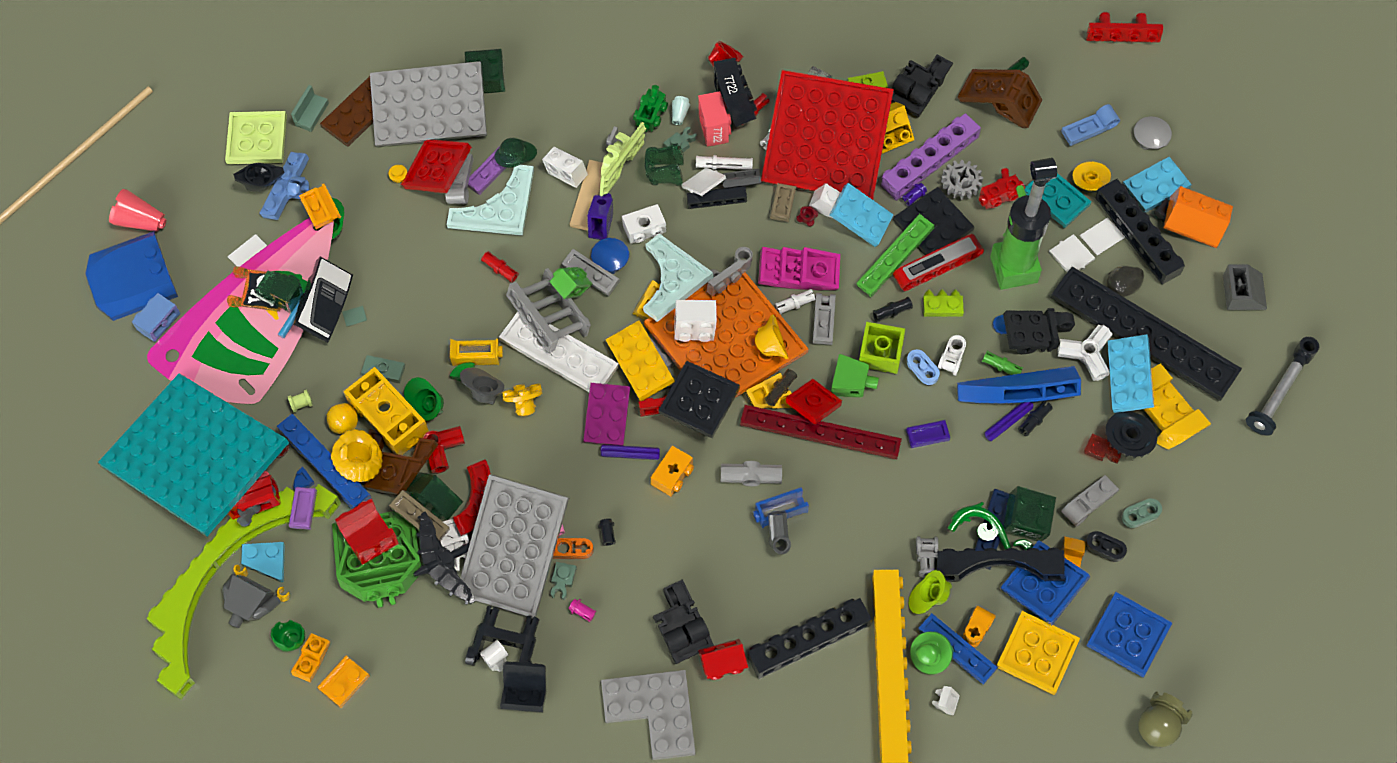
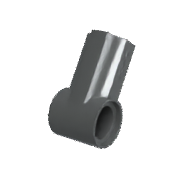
(778, 530)

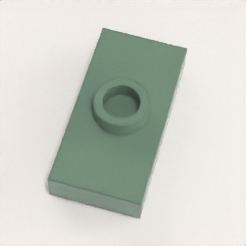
(389, 369)

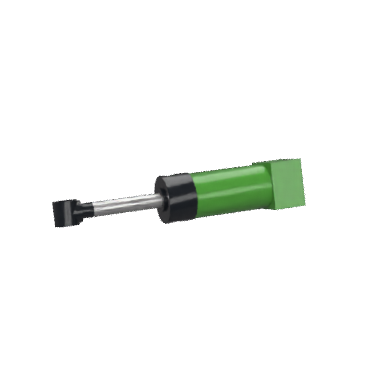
(1017, 256)

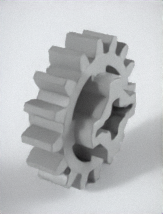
(954, 174)

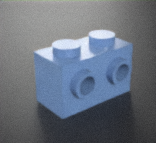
(155, 317)

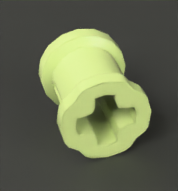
(300, 401)

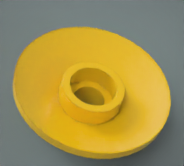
(1091, 175)

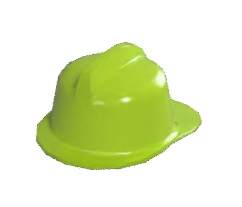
(929, 592)

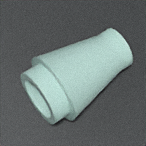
(679, 109)

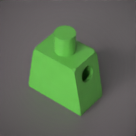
(852, 378)

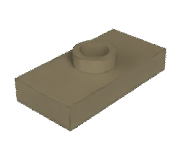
(783, 202)

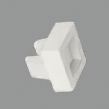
(948, 700)

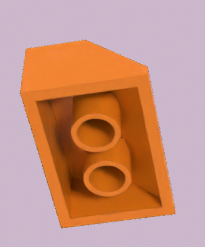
(1197, 216)

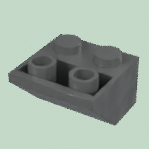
(1244, 288)

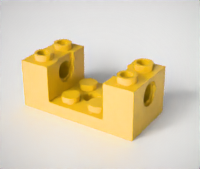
(400, 424)

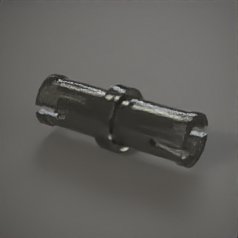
(780, 387)

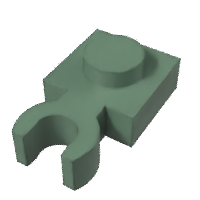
(682, 140)
(563, 577)

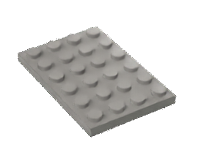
(428, 104)
(513, 545)

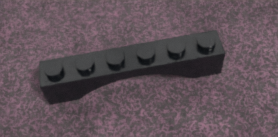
(1045, 564)

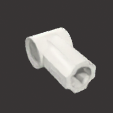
(494, 656)

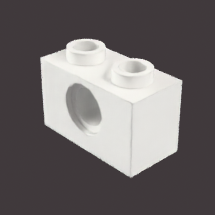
(651, 216)

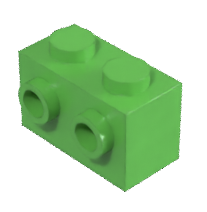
(570, 282)

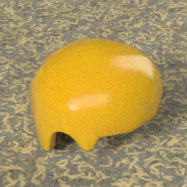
(342, 418)

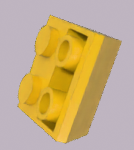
(898, 128)

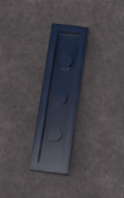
(998, 507)

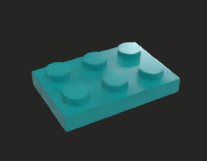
(1063, 199)

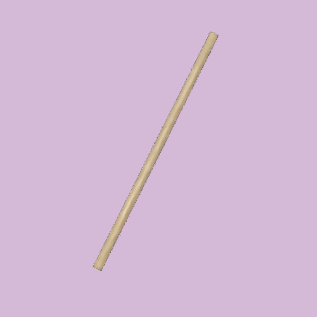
(75, 154)

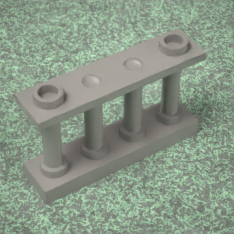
(538, 323)

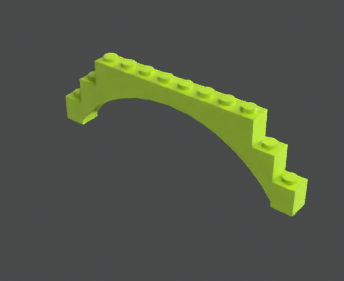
(178, 605)

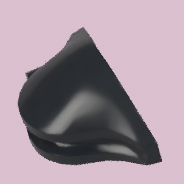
(258, 176)

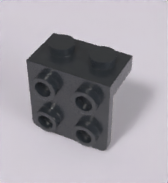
(524, 686)

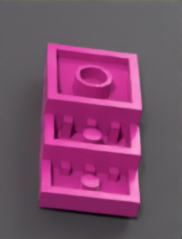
(799, 268)

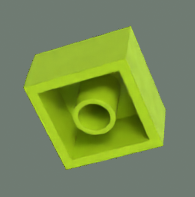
(882, 347)

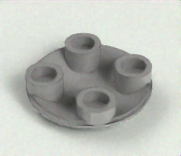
(1152, 133)

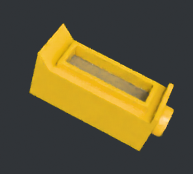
(476, 351)

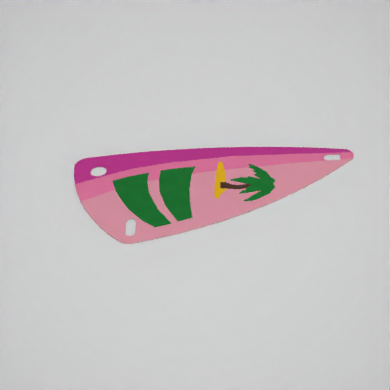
(237, 343)

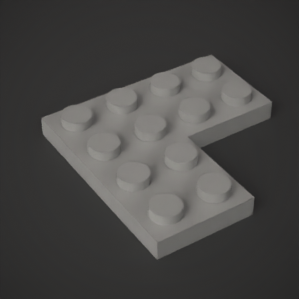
(662, 701)

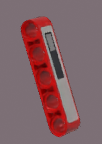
(938, 262)

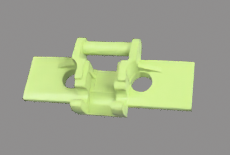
(620, 152)

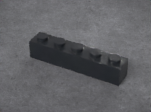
(717, 197)

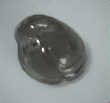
(1125, 280)

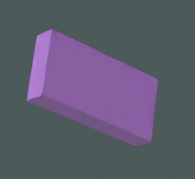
(303, 508)

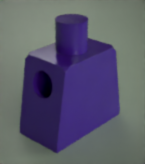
(600, 209)

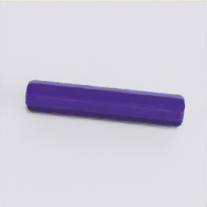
(1008, 420)
(630, 452)

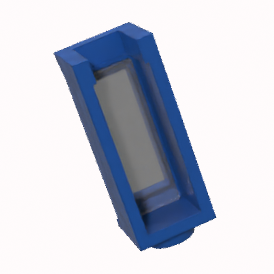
(790, 502)

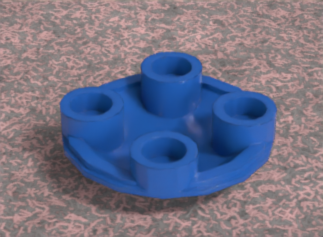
(610, 254)

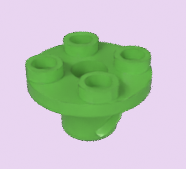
(931, 652)

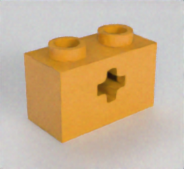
(673, 460)

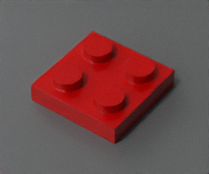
(813, 401)

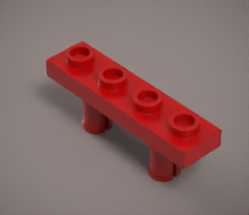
(1124, 32)

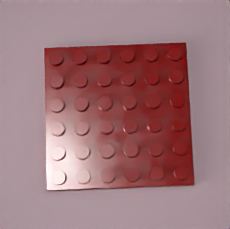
(826, 133)

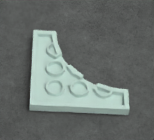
(501, 213)
(679, 276)

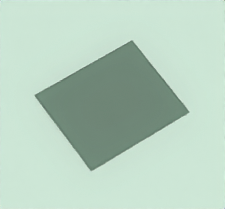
(354, 316)

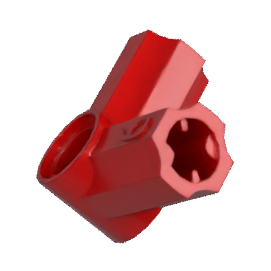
(446, 439)

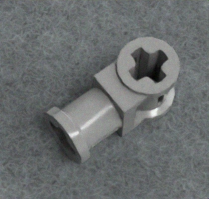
(926, 553)

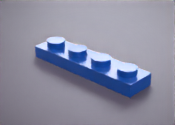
(963, 653)

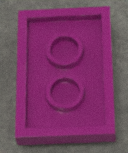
(607, 414)

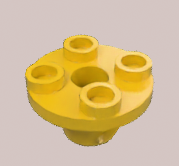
(523, 398)

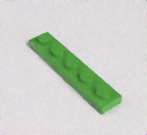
(895, 255)

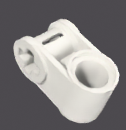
(952, 358)

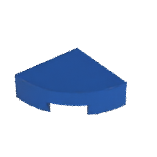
(303, 479)

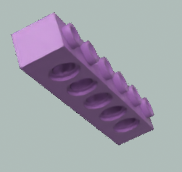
(898, 186)

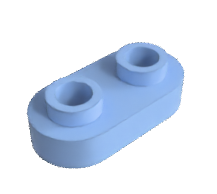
(923, 368)

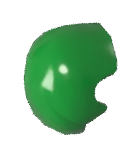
(288, 635)

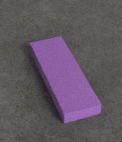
(485, 174)

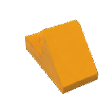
(1074, 550)

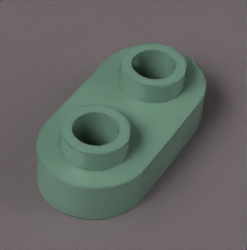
(1140, 513)

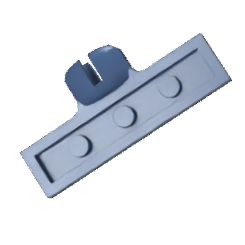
(287, 186)

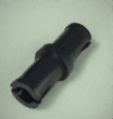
(892, 309)
(1035, 418)

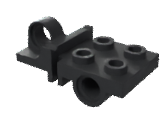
(919, 84)
(1036, 330)
(682, 626)

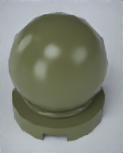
(1162, 722)

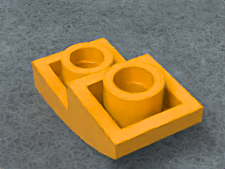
(311, 657)

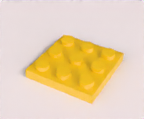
(1038, 652)

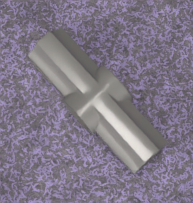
(751, 473)

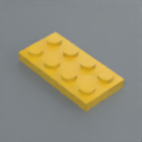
(640, 360)

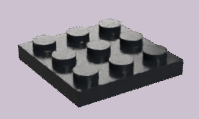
(939, 210)
(699, 399)

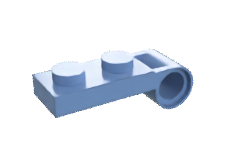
(1091, 126)

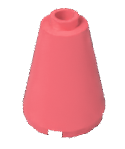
(135, 213)

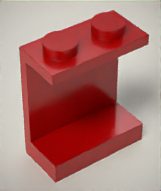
(366, 531)

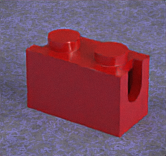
(723, 659)

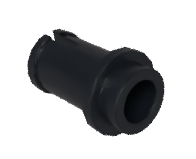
(606, 527)

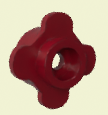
(806, 210)

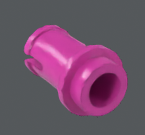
(582, 610)

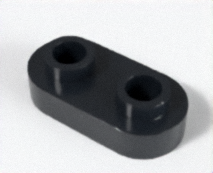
(1106, 545)

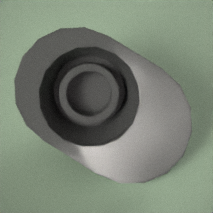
(482, 385)

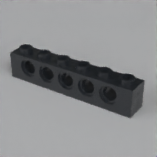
(1140, 240)
(764, 666)

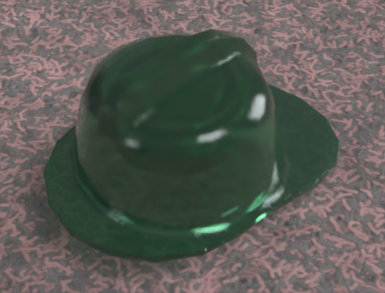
(514, 152)

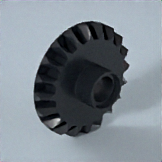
(1131, 434)

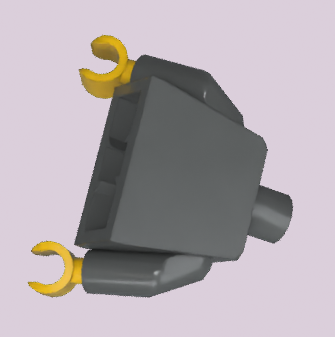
(248, 598)

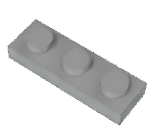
(597, 275)

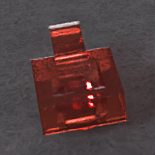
(1099, 448)

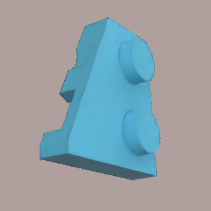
(265, 558)

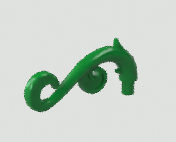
(986, 535)

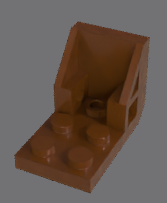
(1008, 90)

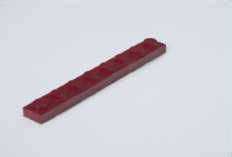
(821, 432)

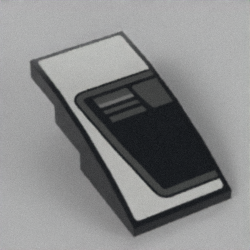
(323, 299)

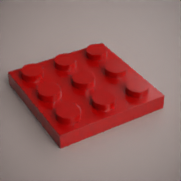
(436, 166)

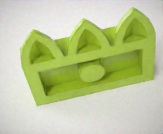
(942, 304)

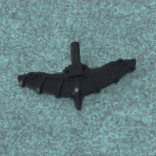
(439, 561)

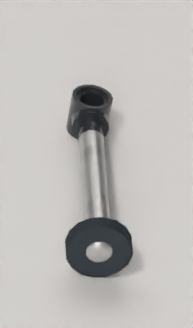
(1262, 421)

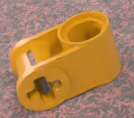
(978, 624)

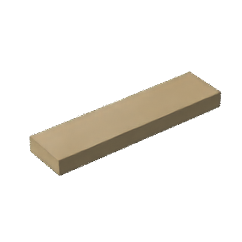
(589, 188)

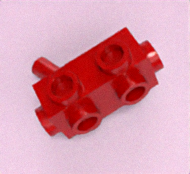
(1000, 191)

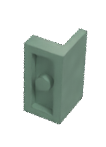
(309, 109)

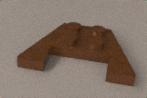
(399, 470)

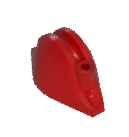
(723, 51)

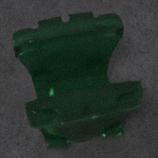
(671, 157)

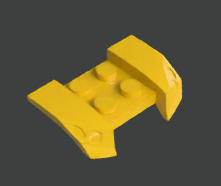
(1172, 411)

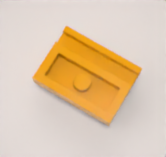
(319, 206)
(343, 681)

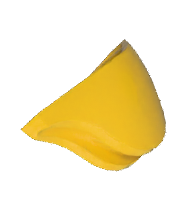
(770, 340)

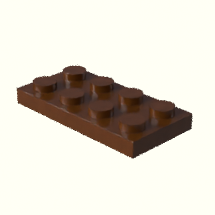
(351, 116)

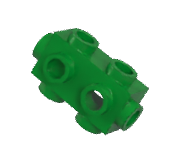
(651, 107)

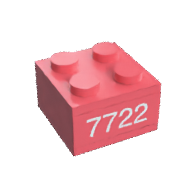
(714, 119)

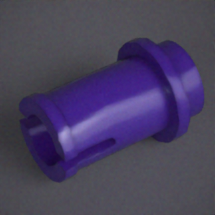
(918, 191)

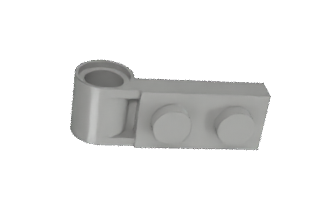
(459, 192)
(732, 273)
(1090, 500)

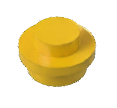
(397, 173)

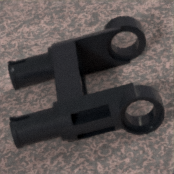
(487, 632)

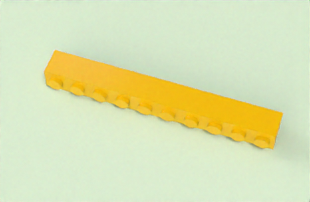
(891, 667)

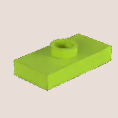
(875, 79)

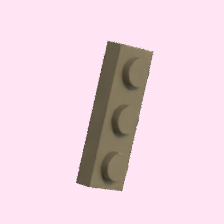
(410, 509)

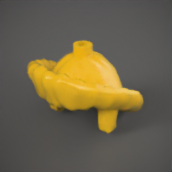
(357, 456)

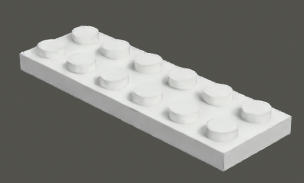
(570, 359)

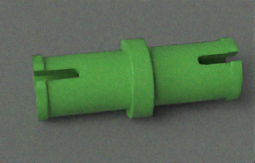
(1001, 364)

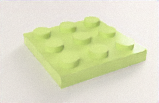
(256, 137)

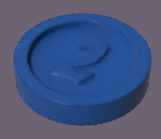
(999, 325)

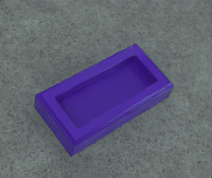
(928, 434)

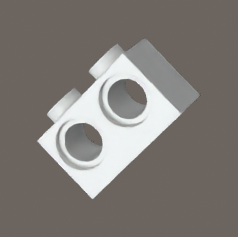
(565, 167)

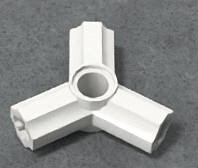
(1094, 343)

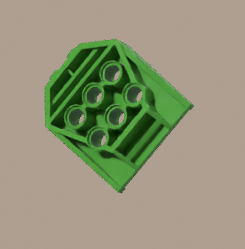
(382, 579)

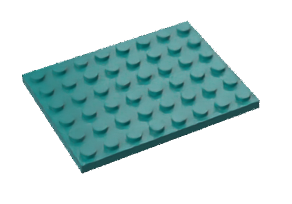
(193, 453)

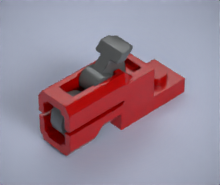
(259, 497)

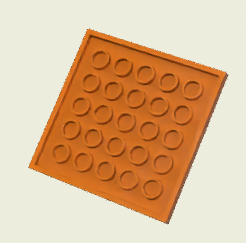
(733, 352)

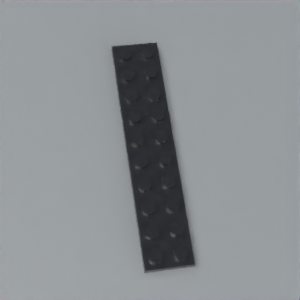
(1167, 344)

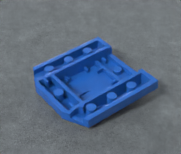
(129, 276)

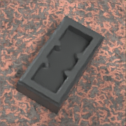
(742, 178)

